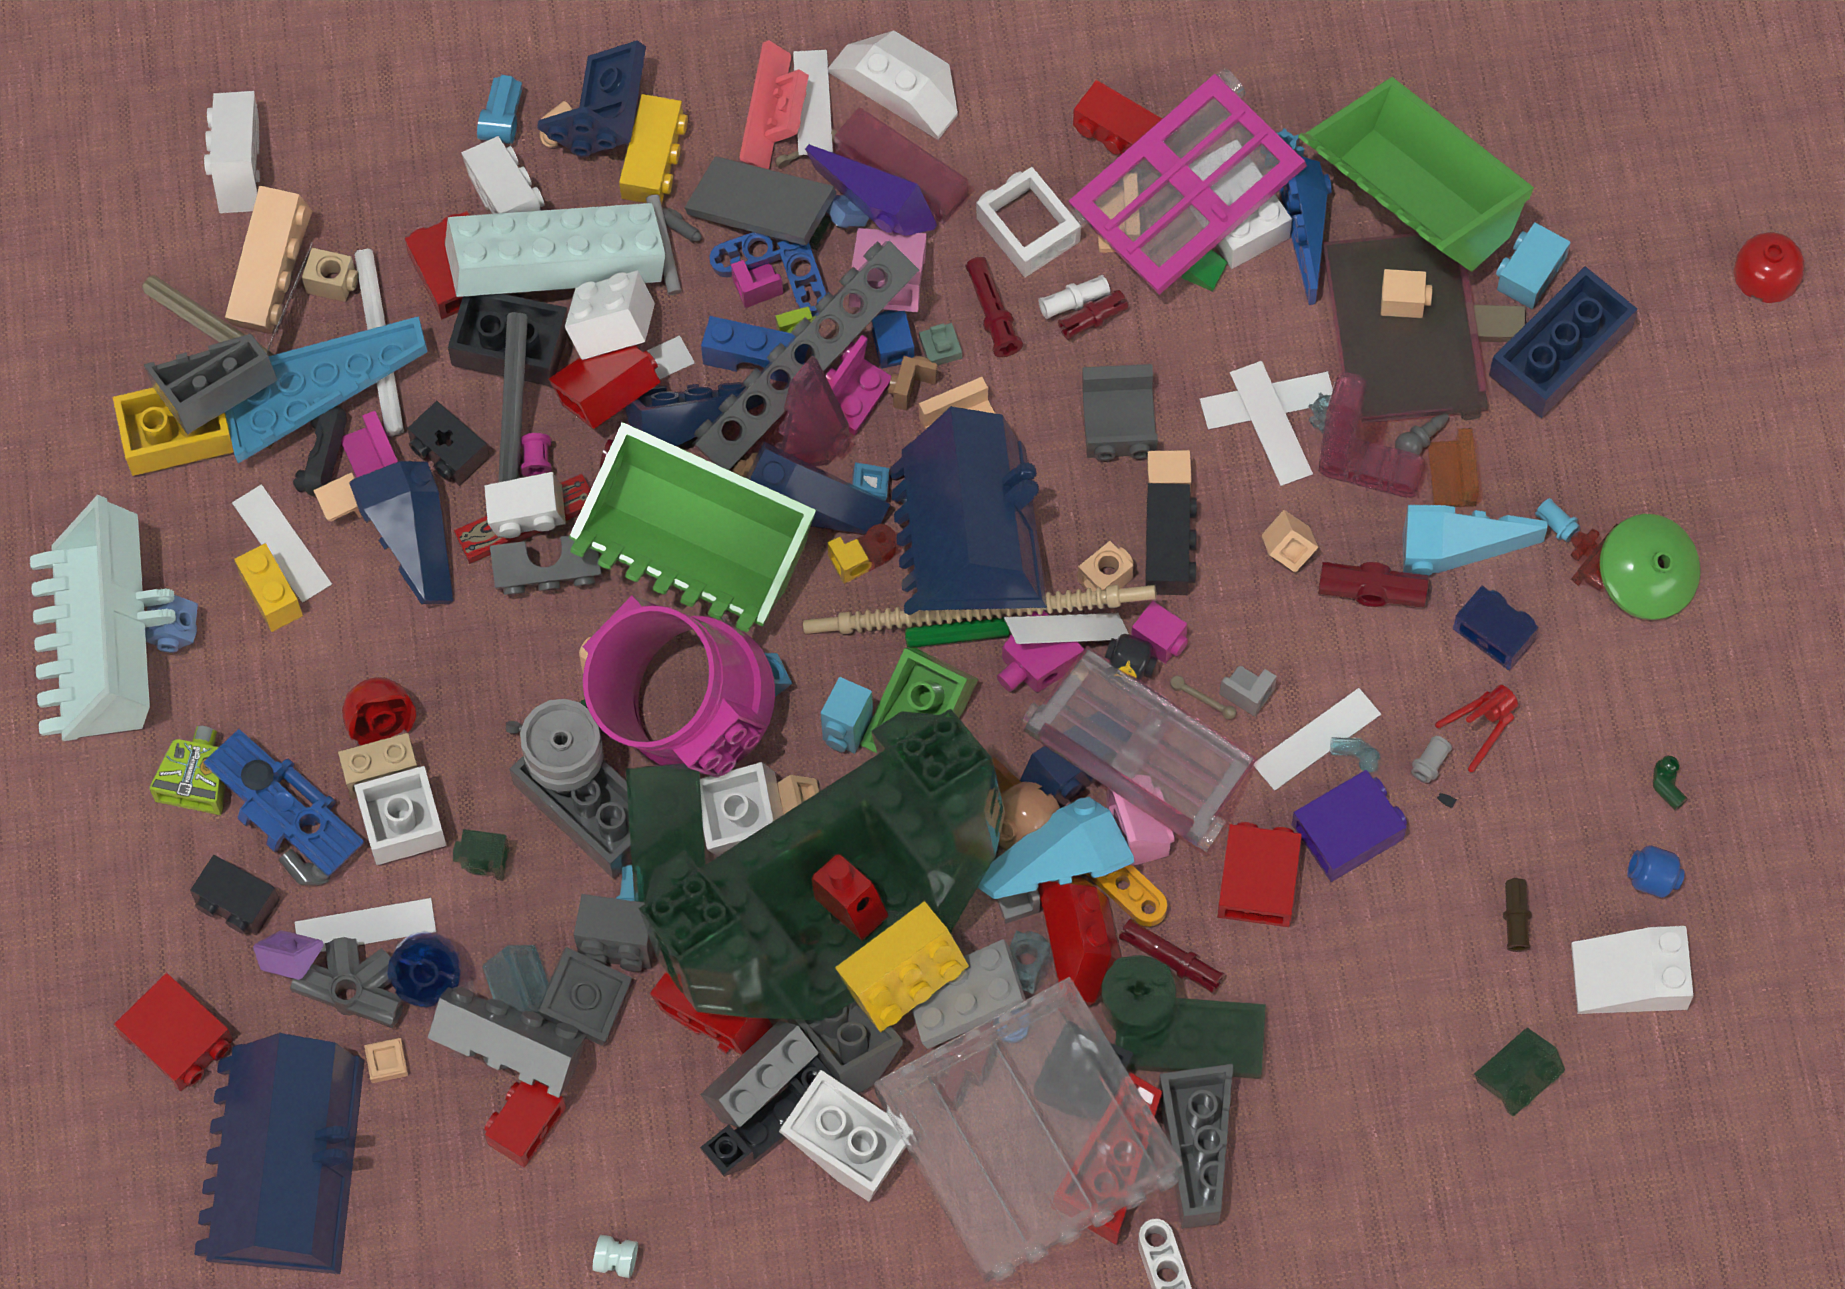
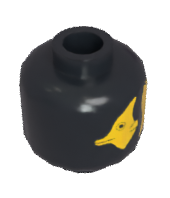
(1131, 656)

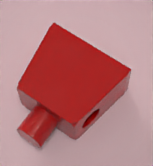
(841, 888)

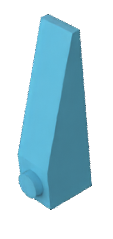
(1442, 540)
(1071, 843)

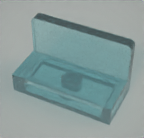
(517, 977)

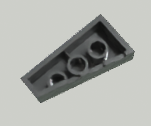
(1196, 1124)

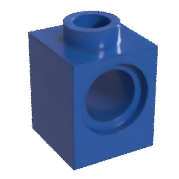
(892, 338)

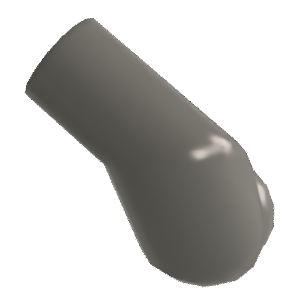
(302, 872)

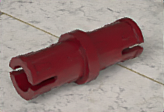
(1092, 314)

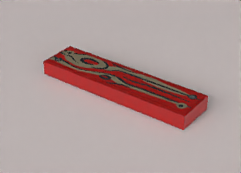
(478, 536)

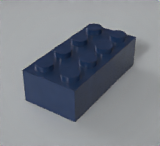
(1563, 341)

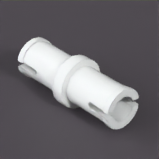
(1074, 296)

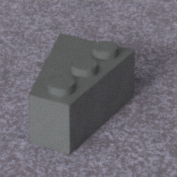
(211, 381)

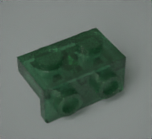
(1521, 1070)

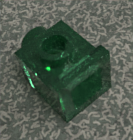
(482, 853)

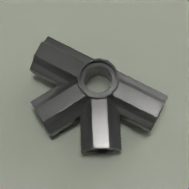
(347, 973)

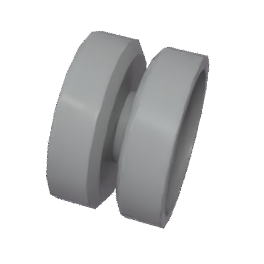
(561, 745)

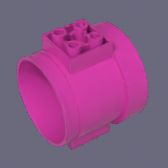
(736, 699)

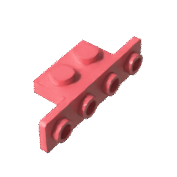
(773, 106)

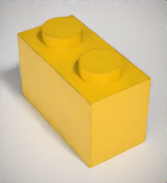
(268, 587)

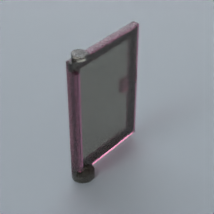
(1408, 362)

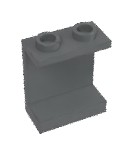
(1119, 411)

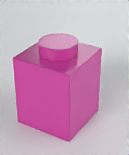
(1162, 630)

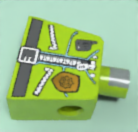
(183, 777)

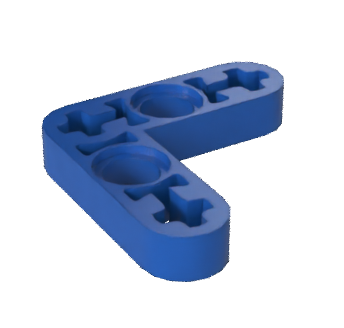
(787, 252)

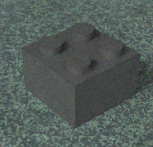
(613, 933)

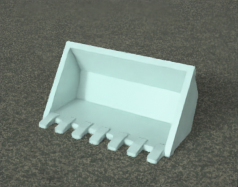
(97, 624)

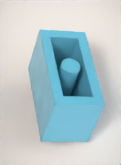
(1533, 265)
(846, 716)

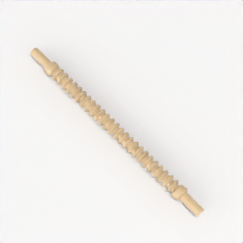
(847, 622)

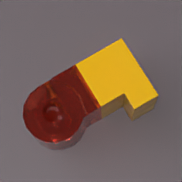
(862, 553)

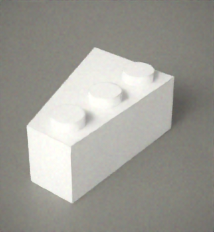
(499, 180)

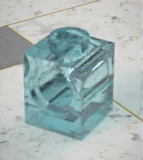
(1038, 947)

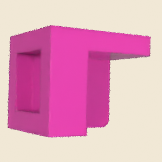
(756, 284)

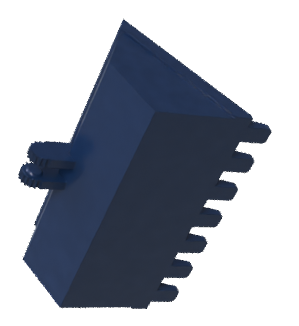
(968, 516)
(283, 1155)

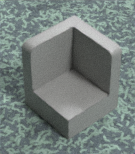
(1248, 689)
(1019, 906)

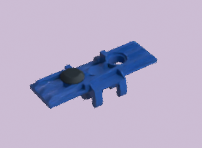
(275, 810)

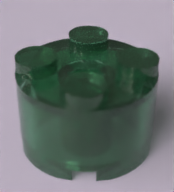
(1138, 976)

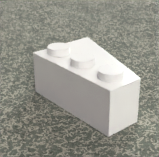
(233, 150)

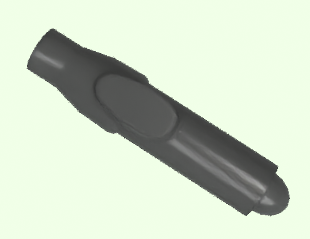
(674, 221)

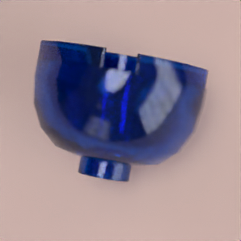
(424, 968)

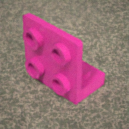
(857, 384)

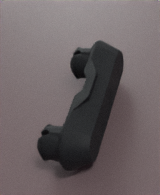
(324, 453)

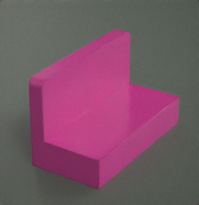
(368, 447)

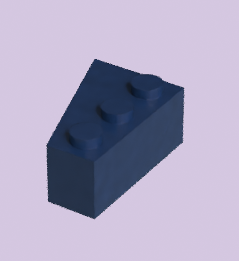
(1056, 775)

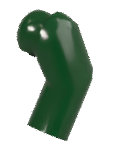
(1664, 782)

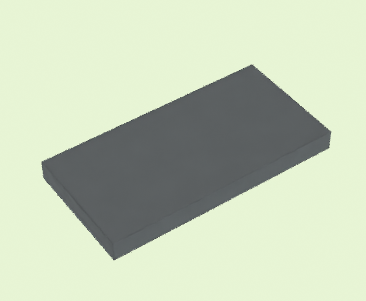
(760, 200)

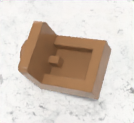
(911, 369)

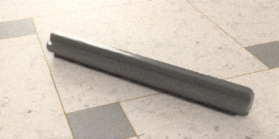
(512, 396)

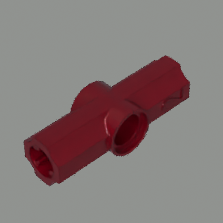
(1373, 584)

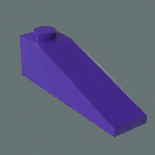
(883, 197)

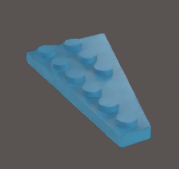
(320, 379)

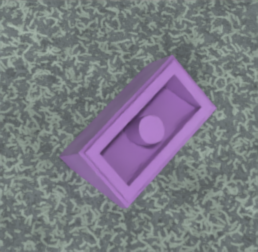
(287, 953)

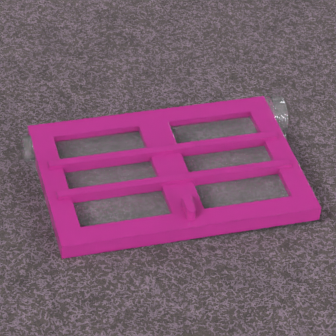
(1187, 182)

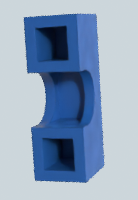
(733, 342)

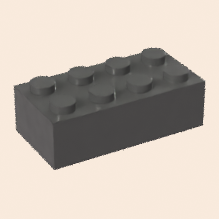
(590, 816)

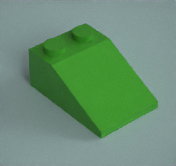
(921, 686)

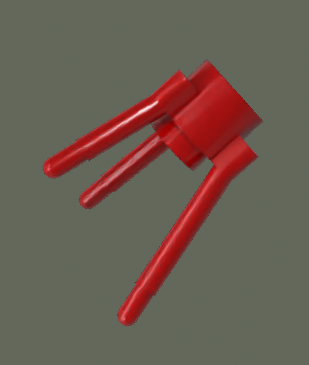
(1495, 706)

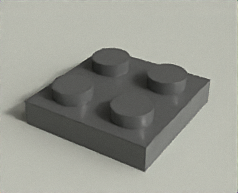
(584, 995)

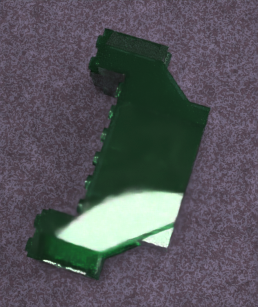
(909, 819)

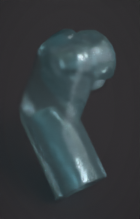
(1359, 748)

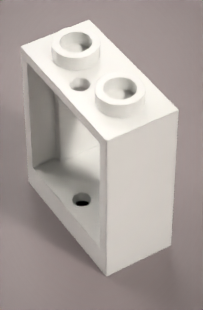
(1046, 247)

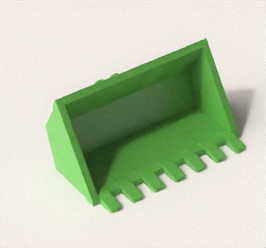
(1424, 171)
(692, 527)

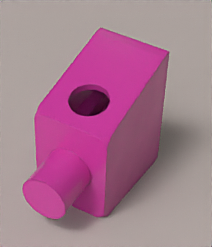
(1036, 662)

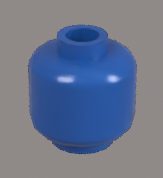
(1655, 871)

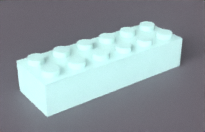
(552, 248)

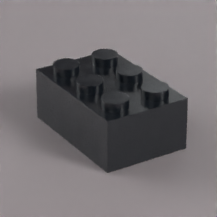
(481, 328)

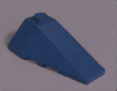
(679, 414)
(836, 501)
(408, 516)

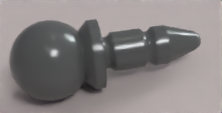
(1419, 436)

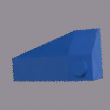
(1305, 202)

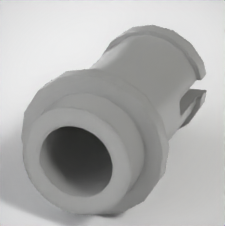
(1427, 765)

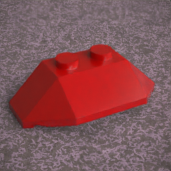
(1080, 934)

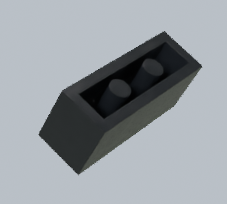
(1170, 538)

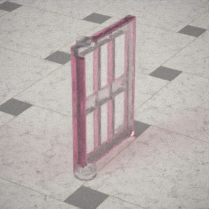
(1141, 747)

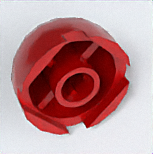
(1769, 267)
(377, 710)

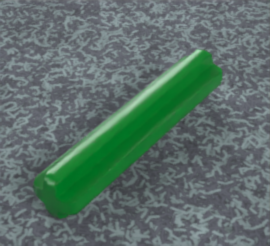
(956, 632)

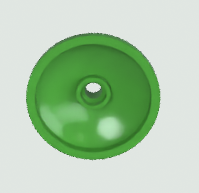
(1632, 569)

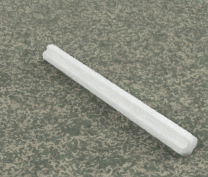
(375, 318)

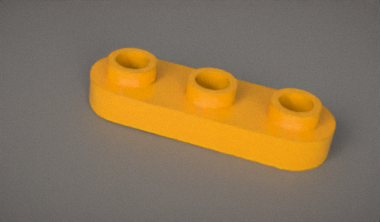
(1136, 896)

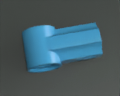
(501, 110)

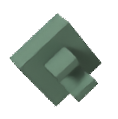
(940, 344)

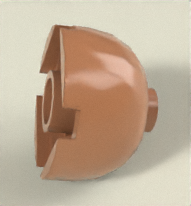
(1025, 812)

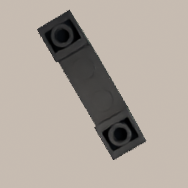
(760, 1134)

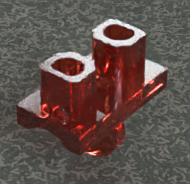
(1590, 569)

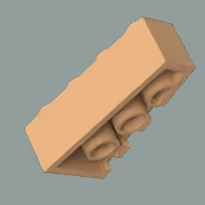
(267, 259)

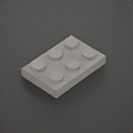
(971, 999)

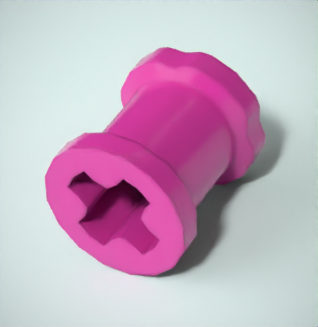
(536, 454)

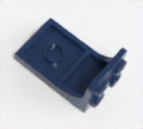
(605, 105)

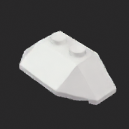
(900, 79)

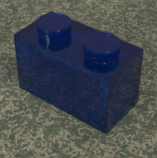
(1496, 627)

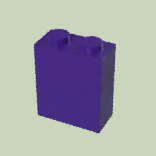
(1349, 825)

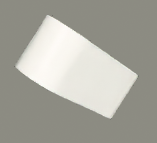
(1162, 1257)

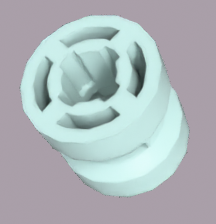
(615, 1256)

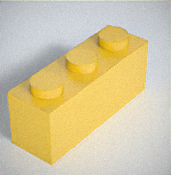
(652, 149)

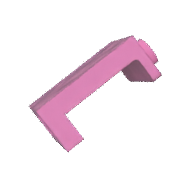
(911, 246)

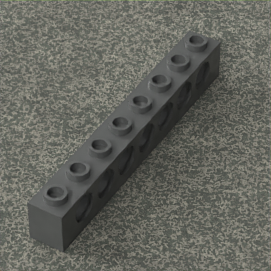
(897, 272)

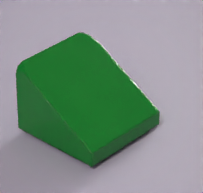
(1206, 271)

